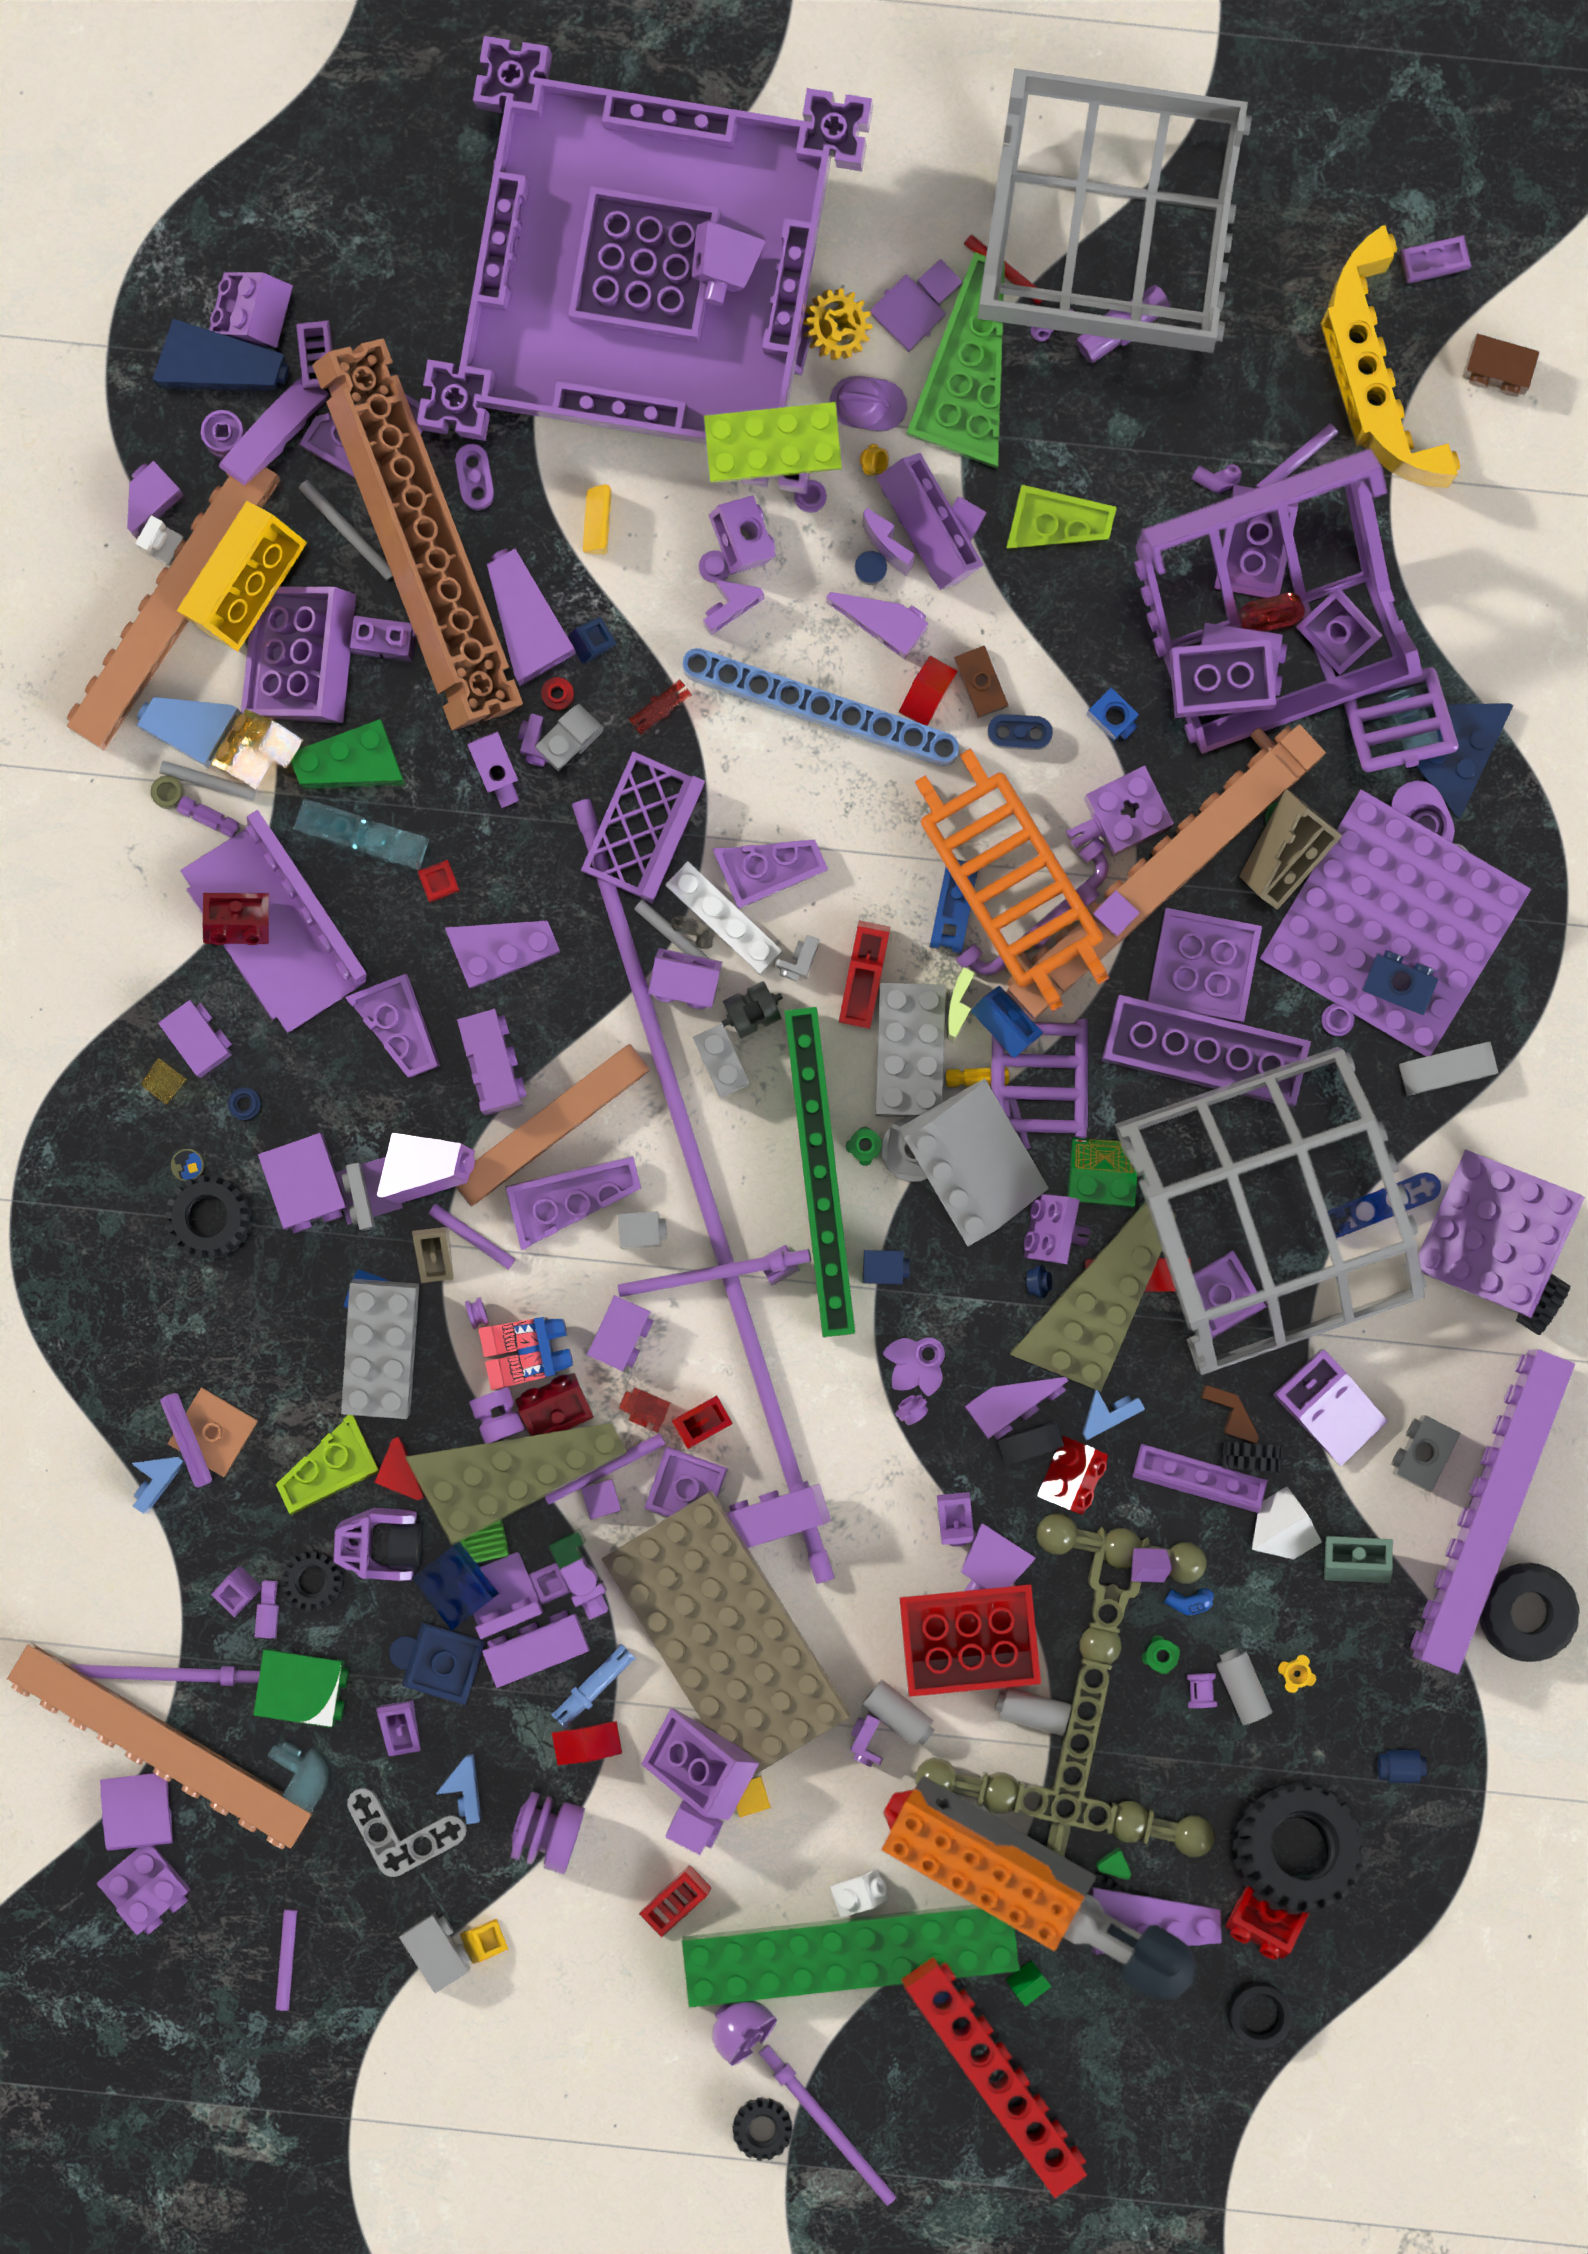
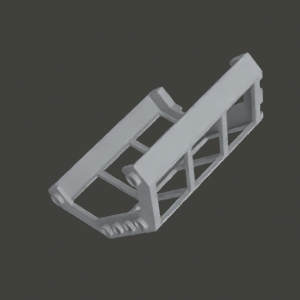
(1062, 319)
(1171, 1244)

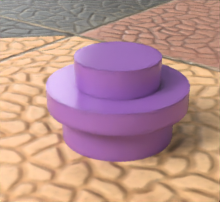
(813, 499)
(713, 566)
(1337, 1020)

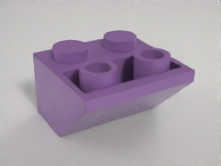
(251, 308)

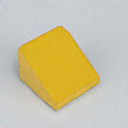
(484, 1941)

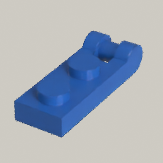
(951, 911)

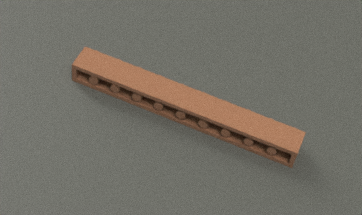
(159, 623)
(159, 1745)

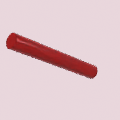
(1010, 273)

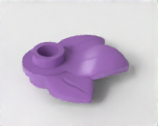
(912, 1367)

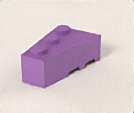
(491, 1062)

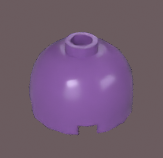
(740, 2028)

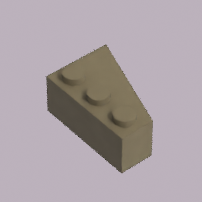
(1288, 850)

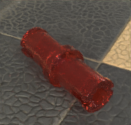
(660, 706)

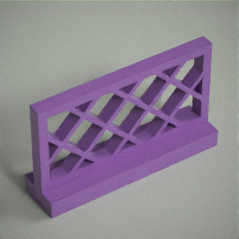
(668, 840)

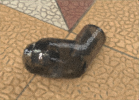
(694, 928)

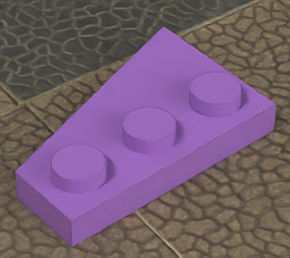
(768, 869)

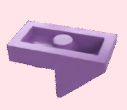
(739, 600)

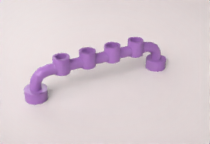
(1086, 891)

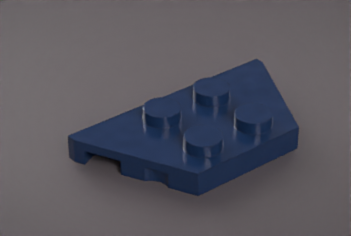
(1458, 772)

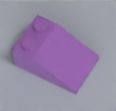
(1256, 552)
(699, 1765)

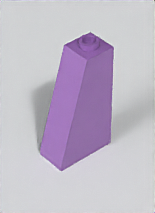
(528, 623)

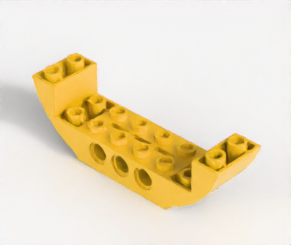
(1371, 425)

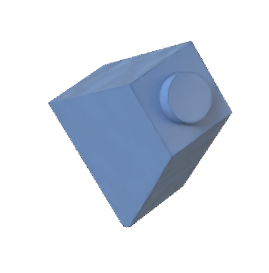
(188, 725)

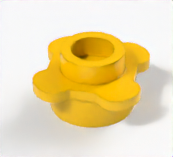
(1301, 1665)

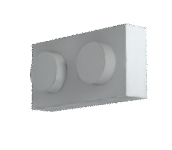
(355, 1183)

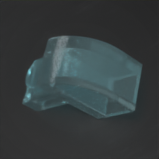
(309, 1778)

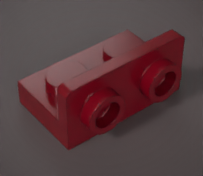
(235, 918)
(554, 1406)

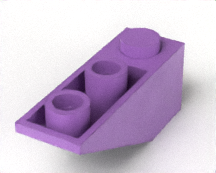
(1003, 1404)

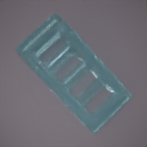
(1417, 740)

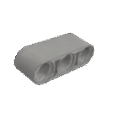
(1448, 1068)

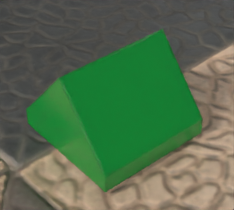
(1114, 1865)
(1028, 1983)

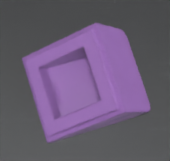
(969, 516)
(601, 1499)
(236, 1591)

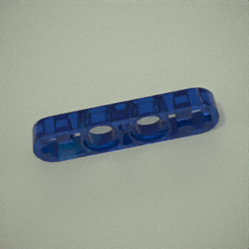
(1380, 1206)

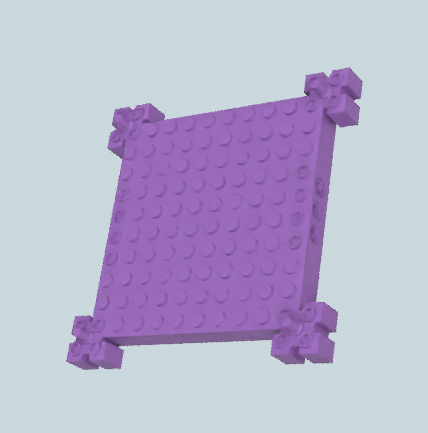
(591, 247)

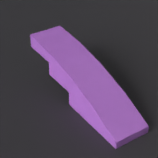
(272, 431)

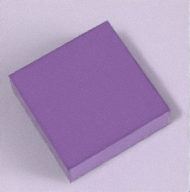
(939, 282)
(1116, 913)
(549, 1583)

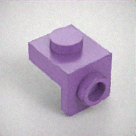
(530, 734)
(955, 1519)
(863, 1732)

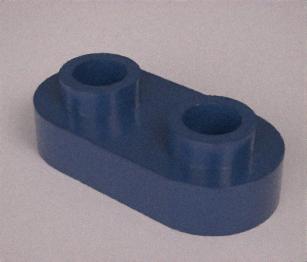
(1019, 729)

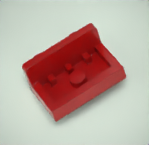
(1073, 1476)

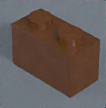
(1500, 365)

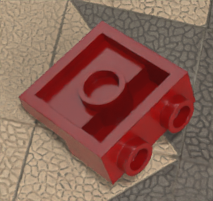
(1266, 1927)

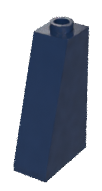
(214, 361)

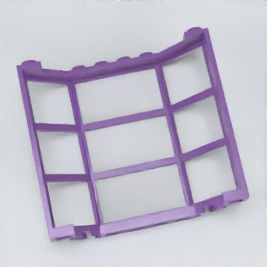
(1362, 479)

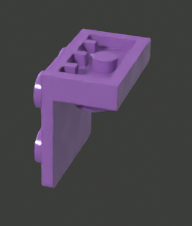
(515, 1599)

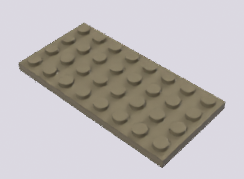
(726, 1633)

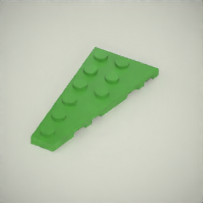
(964, 383)

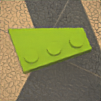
(1057, 518)
(331, 1467)

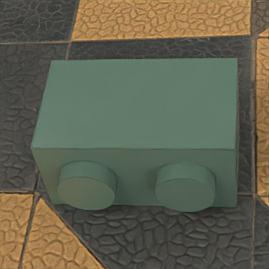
(1358, 1559)

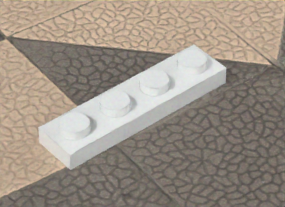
(723, 918)

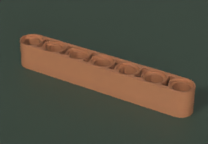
(553, 1123)

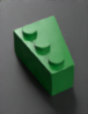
(349, 759)

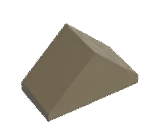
(433, 1254)

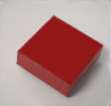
(438, 881)

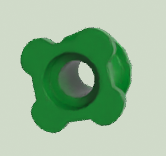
(865, 1157)
(1157, 1644)

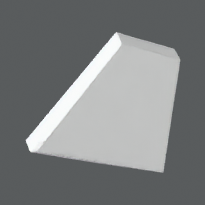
(1284, 1527)

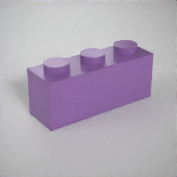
(779, 1515)
(535, 1648)

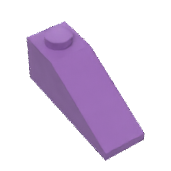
(885, 621)

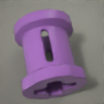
(1201, 1690)

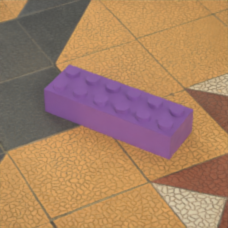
(1199, 1047)

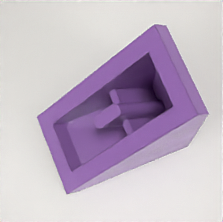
(399, 1727)

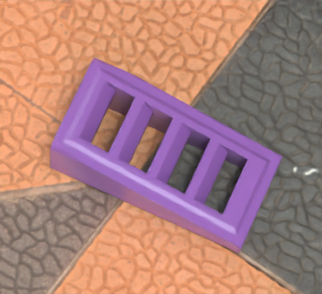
(312, 330)

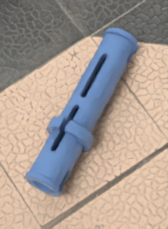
(593, 1686)

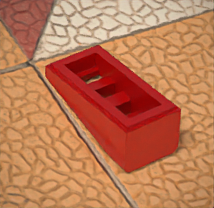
(695, 1881)

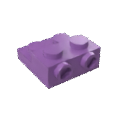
(144, 1889)

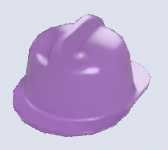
(869, 403)
(1426, 806)

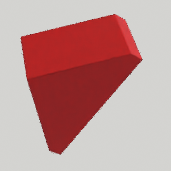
(927, 691)
(702, 1422)
(396, 1472)
(587, 1743)

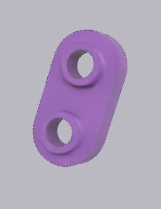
(474, 478)

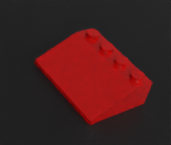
(969, 1640)

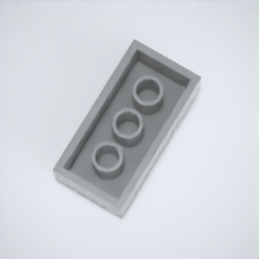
(910, 1049)
(380, 1348)

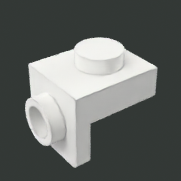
(859, 1893)

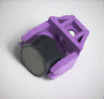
(403, 1548)

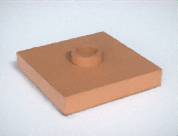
(218, 1430)

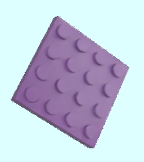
(1499, 1233)

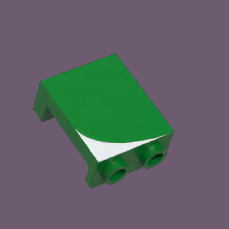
(300, 1688)

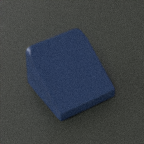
(591, 639)

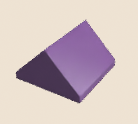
(1339, 631)

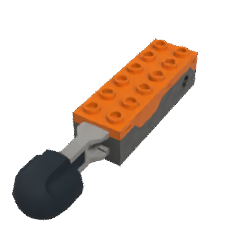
(1025, 1885)

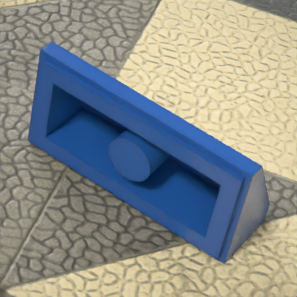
(1006, 1021)

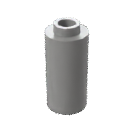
(1243, 1686)
(1033, 1710)
(899, 1713)

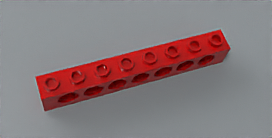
(1056, 2173)

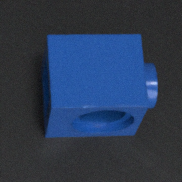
(1110, 701)

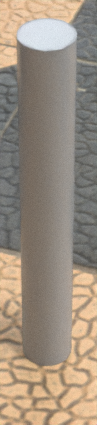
(208, 780)
(665, 928)

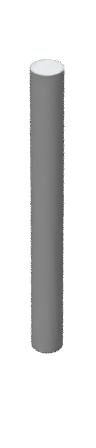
(346, 529)

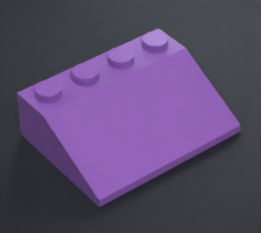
(300, 655)

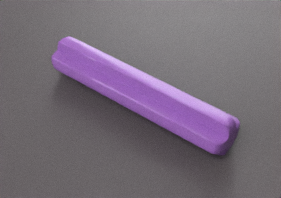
(186, 1440)

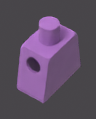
(723, 259)
(490, 752)
(993, 1561)

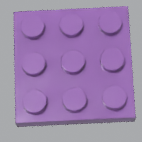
(1204, 964)

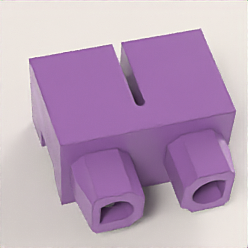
(384, 637)

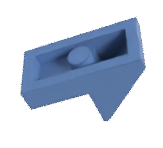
(1101, 1419)
(161, 1473)
(465, 1780)

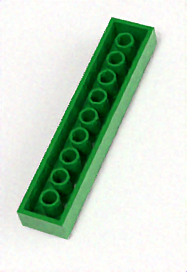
(843, 1954)

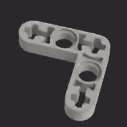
(392, 1842)

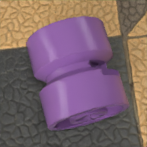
(221, 432)
(499, 1427)

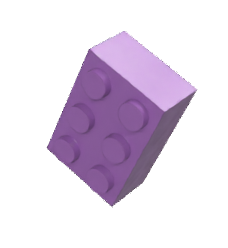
(1222, 678)

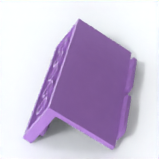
(306, 957)

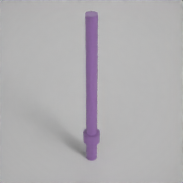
(776, 1261)
(225, 1676)
(786, 2075)

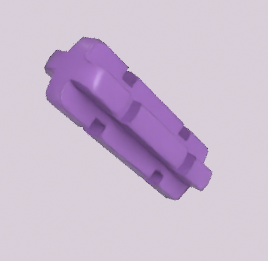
(208, 816)

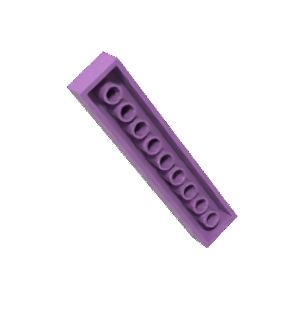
(1493, 1509)

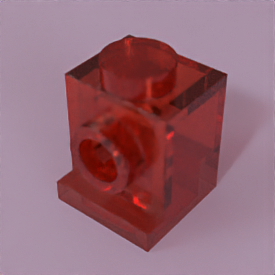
(645, 1408)

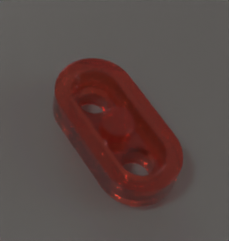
(1272, 612)

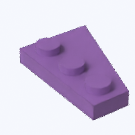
(500, 948)
(396, 1019)

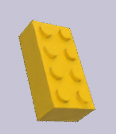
(242, 576)

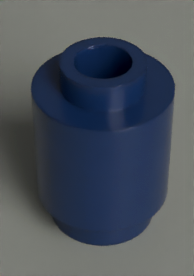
(1401, 1766)

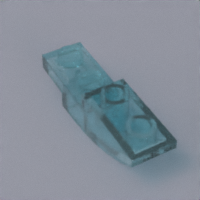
(361, 834)

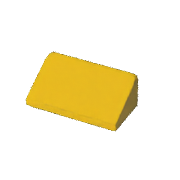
(597, 520)

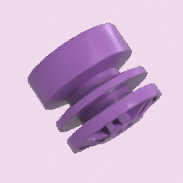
(547, 1832)

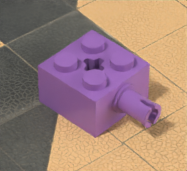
(1121, 831)

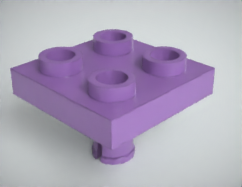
(1053, 1229)

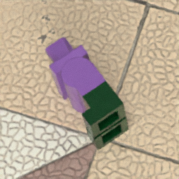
(579, 1575)

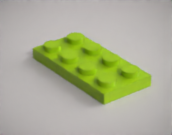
(773, 442)

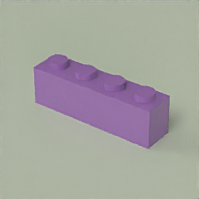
(929, 521)

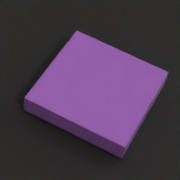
(1221, 1283)
(681, 1481)

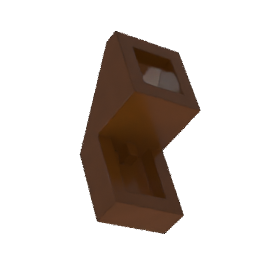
(1238, 1421)

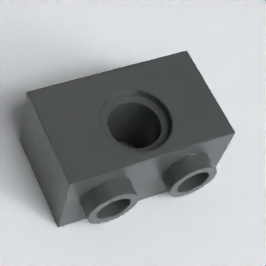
(1439, 1438)

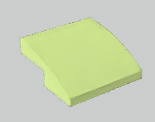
(957, 1011)

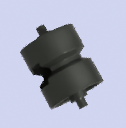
(752, 1009)

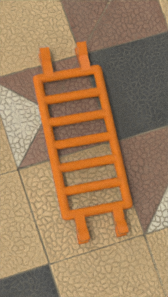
(1045, 859)

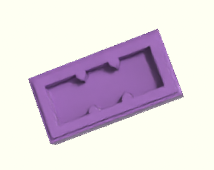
(1435, 259)

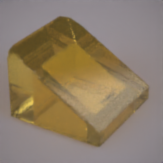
(163, 1081)

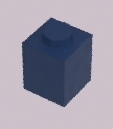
(885, 1267)

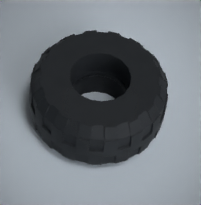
(1560, 1619)

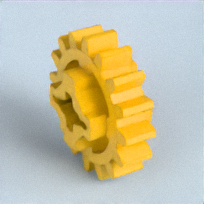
(850, 320)

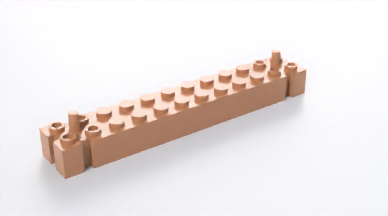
(417, 533)
(1180, 858)

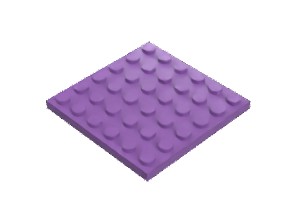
(1402, 893)

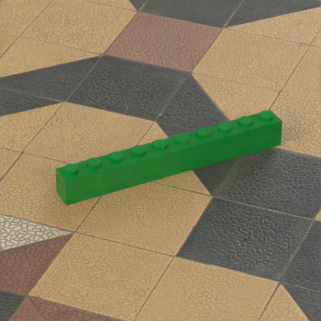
(819, 1172)

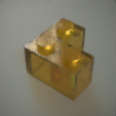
(253, 747)

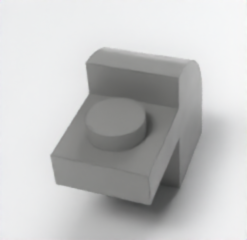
(571, 735)

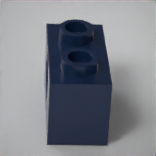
(1415, 996)

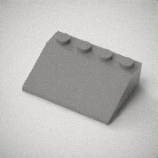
(974, 1161)

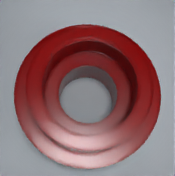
(564, 701)

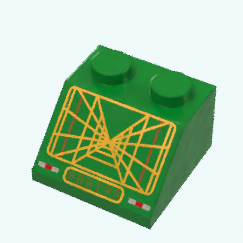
(1101, 1174)

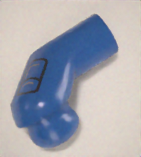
(1190, 1605)

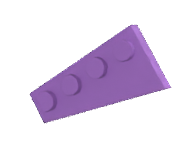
(558, 1200)
(1187, 1921)

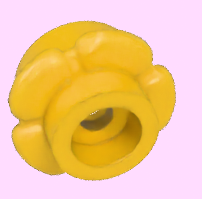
(874, 460)

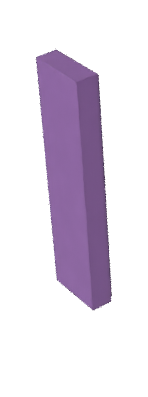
(1200, 1478)

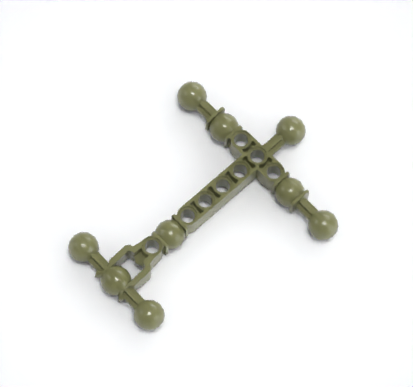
(1099, 1649)

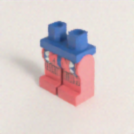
(534, 1350)

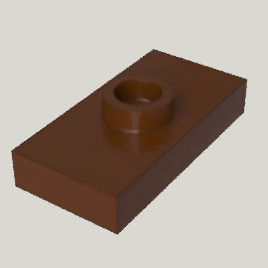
(981, 681)

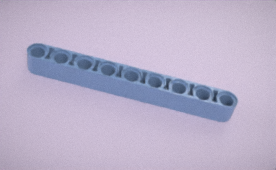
(808, 695)

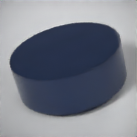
(870, 567)
(401, 1651)

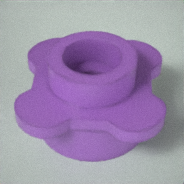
(912, 1409)

